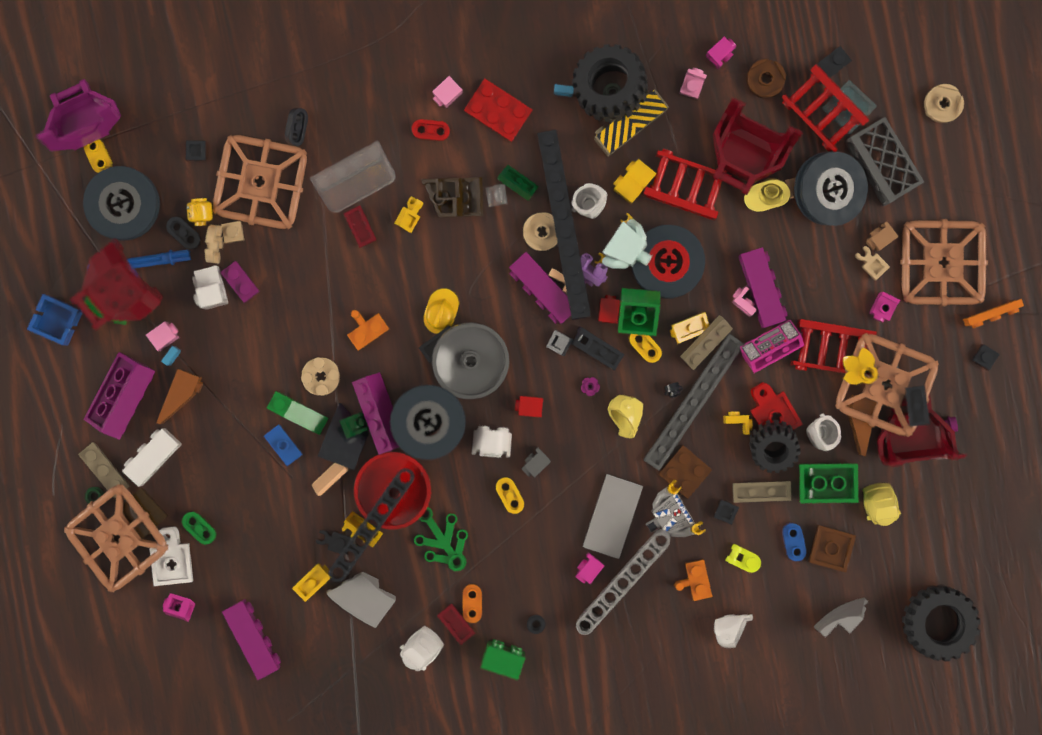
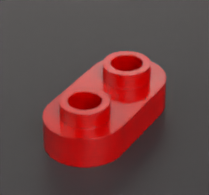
(430, 130)

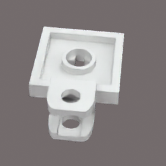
(178, 553)

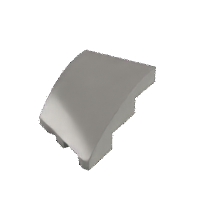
(363, 598)
(846, 615)

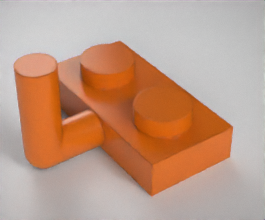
(367, 330)
(697, 580)

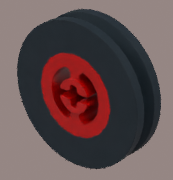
(692, 257)

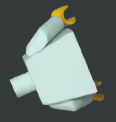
(626, 246)

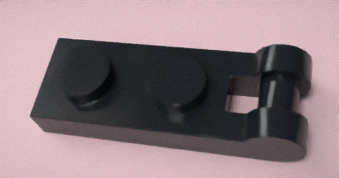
(598, 349)

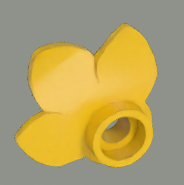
(858, 365)

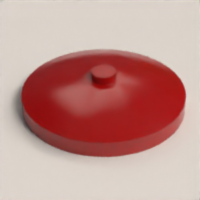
(376, 477)

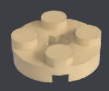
(934, 109)
(531, 234)
(214, 243)
(322, 387)

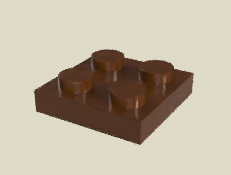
(686, 470)
(832, 548)

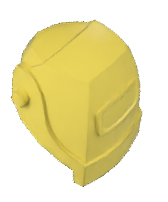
(626, 414)
(881, 504)

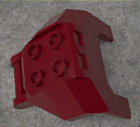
(749, 147)
(115, 288)
(926, 442)

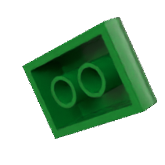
(828, 483)

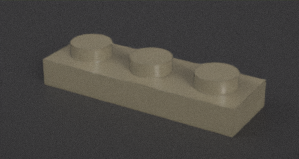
(706, 342)
(102, 467)
(761, 491)

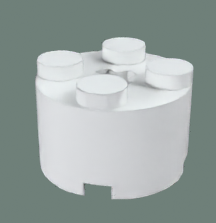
(491, 442)

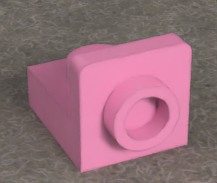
(693, 83)
(746, 304)

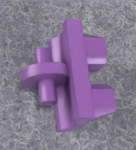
(593, 275)

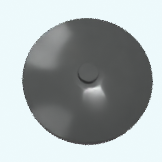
(470, 360)

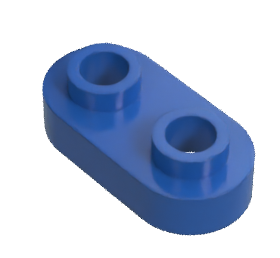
(794, 542)

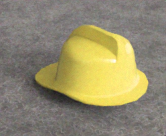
(767, 195)

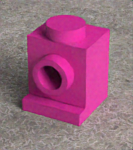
(721, 51)
(876, 310)
(589, 569)
(173, 601)

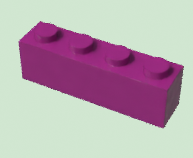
(542, 287)
(762, 287)
(377, 410)
(251, 639)

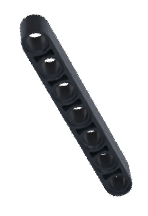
(369, 534)

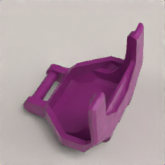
(78, 119)

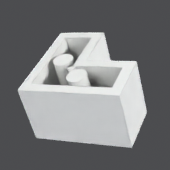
(210, 289)

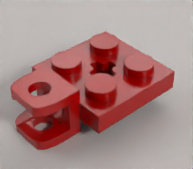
(771, 403)

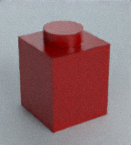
(609, 309)
(529, 406)

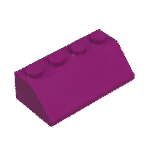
(119, 395)

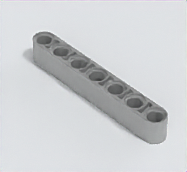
(619, 591)

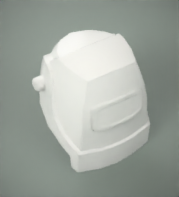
(589, 200)
(824, 433)
(730, 628)
(421, 649)

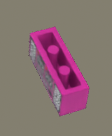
(772, 346)

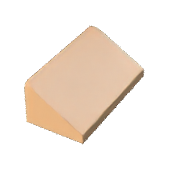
(328, 478)

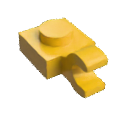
(408, 216)

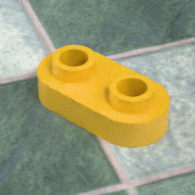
(98, 154)
(644, 346)
(509, 495)

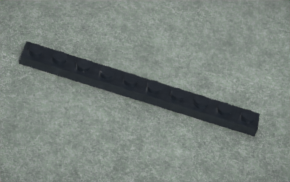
(564, 225)

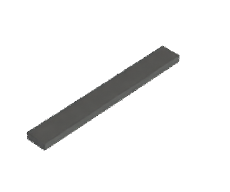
(693, 402)

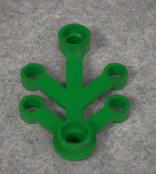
(443, 542)

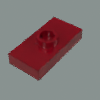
(360, 226)
(456, 624)

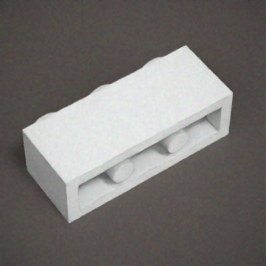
(151, 456)

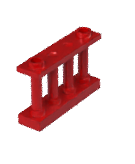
(831, 90)
(653, 192)
(826, 331)

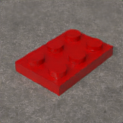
(498, 110)

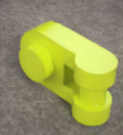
(750, 562)

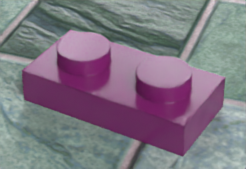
(240, 281)

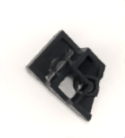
(336, 445)

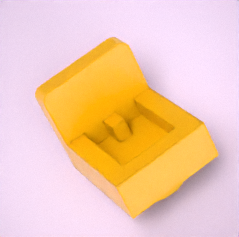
(735, 417)

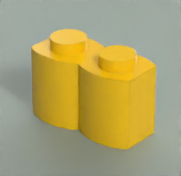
(634, 181)

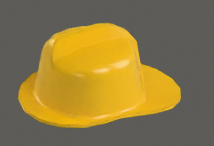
(441, 310)

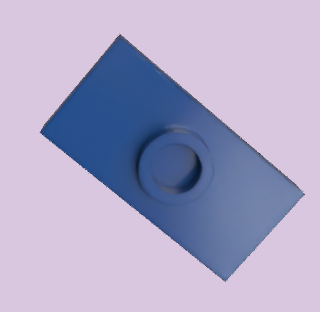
(283, 445)

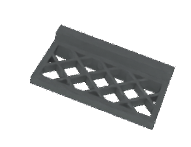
(872, 172)

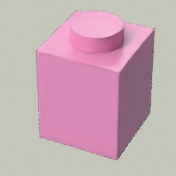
(446, 92)
(163, 335)

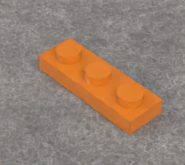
(994, 313)

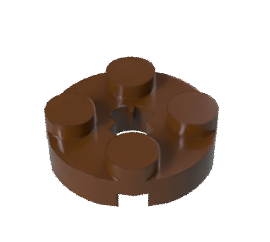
(766, 67)

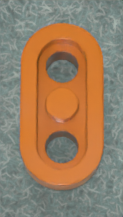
(472, 603)

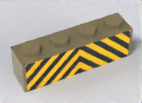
(622, 131)

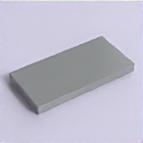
(612, 516)

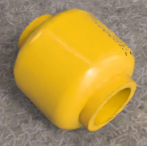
(199, 211)

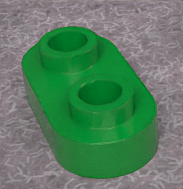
(198, 529)

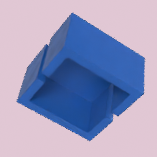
(56, 321)

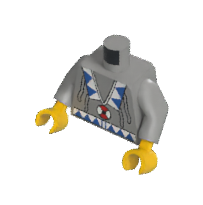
(672, 514)

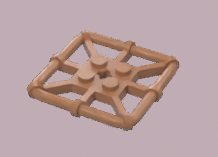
(253, 170)
(952, 253)
(898, 379)
(115, 526)

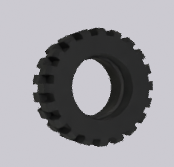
(603, 61)
(966, 623)

